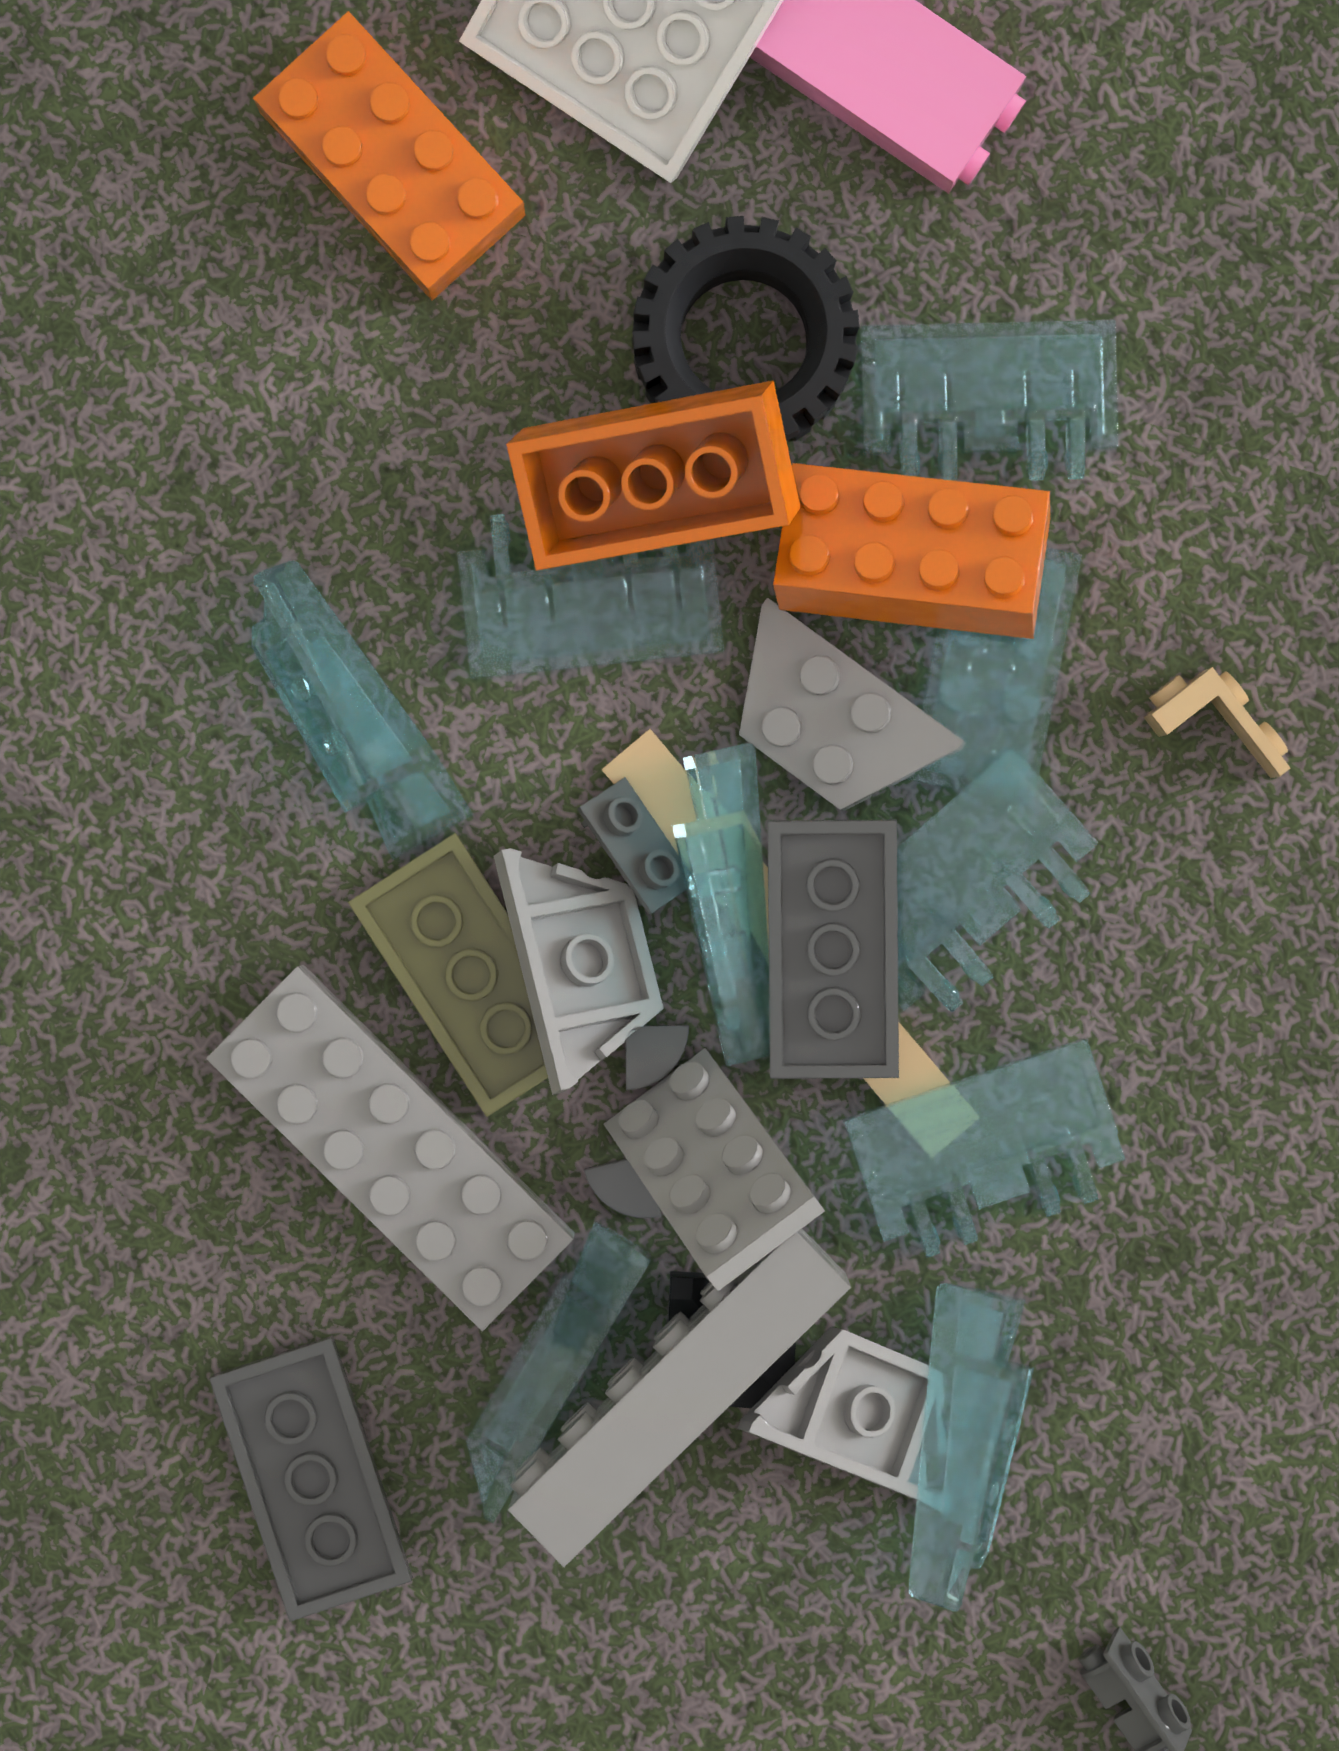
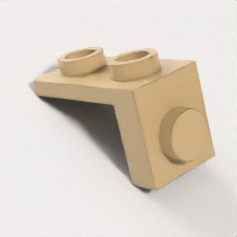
(1181, 700)

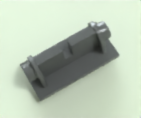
(635, 845)
(1127, 1673)

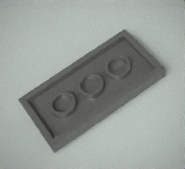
(833, 949)
(311, 1478)

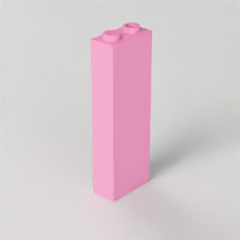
(896, 79)

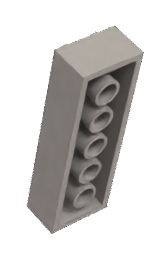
(391, 1146)
(672, 1396)

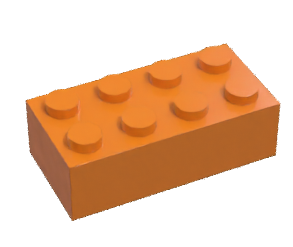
(390, 155)
(654, 476)
(914, 551)

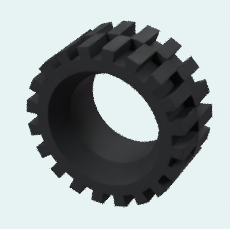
(758, 256)

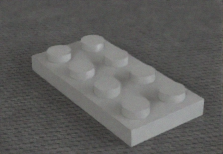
(713, 1169)

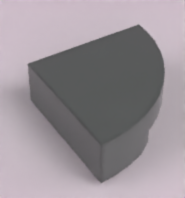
(653, 1053)
(622, 1189)

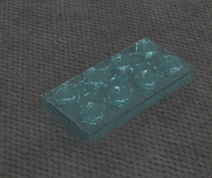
(997, 686)

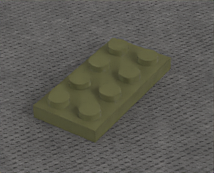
(459, 967)

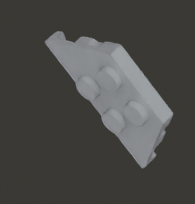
(832, 716)
(579, 962)
(850, 1410)

